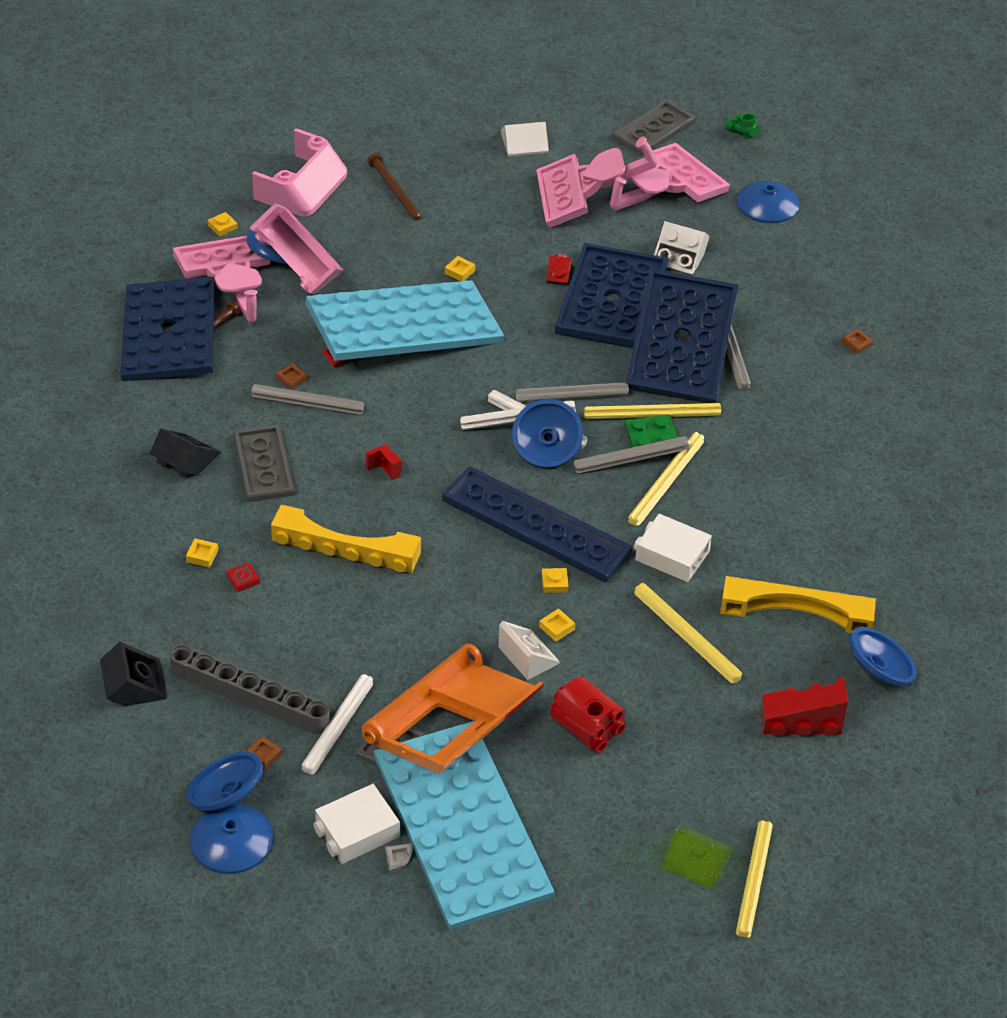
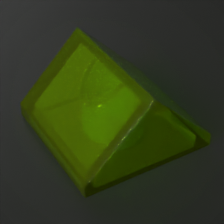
(697, 856)

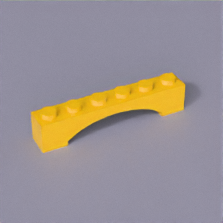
(393, 552)
(748, 595)

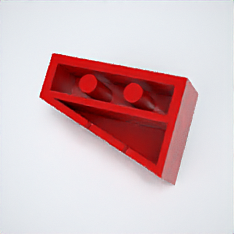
(805, 711)

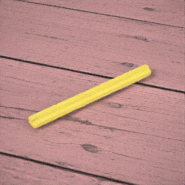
(645, 411)
(665, 480)
(688, 633)

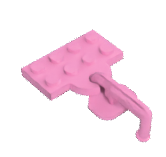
(674, 173)
(567, 185)
(229, 264)

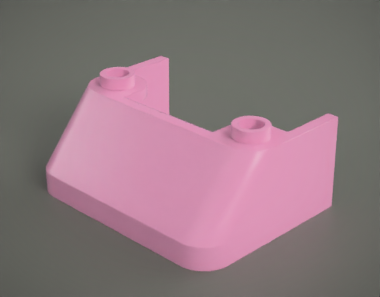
(311, 185)
(297, 247)

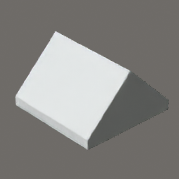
(525, 138)
(525, 650)

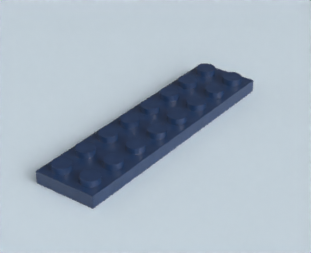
(537, 523)

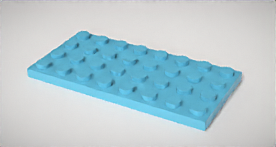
(403, 320)
(465, 831)

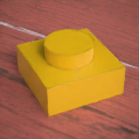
(222, 224)
(460, 269)
(201, 553)
(555, 580)
(557, 625)

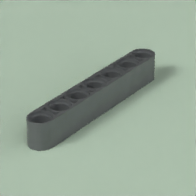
(249, 689)

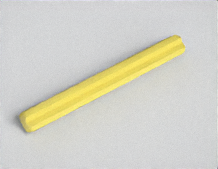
(754, 879)

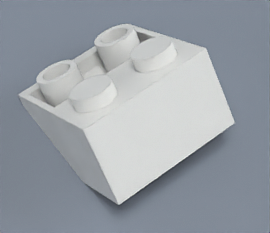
(682, 247)

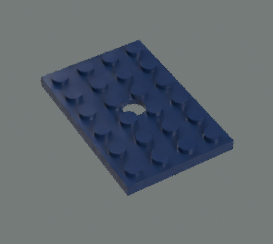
(596, 274)
(687, 304)
(185, 349)

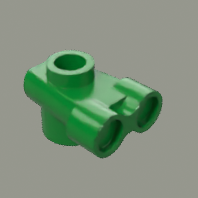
(744, 124)

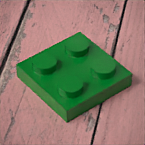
(650, 430)

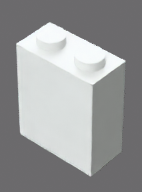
(672, 547)
(356, 824)

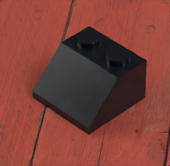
(182, 452)
(132, 676)

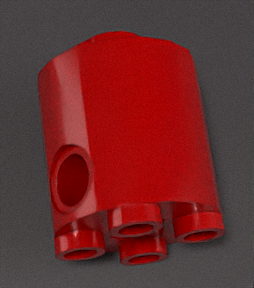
(587, 713)

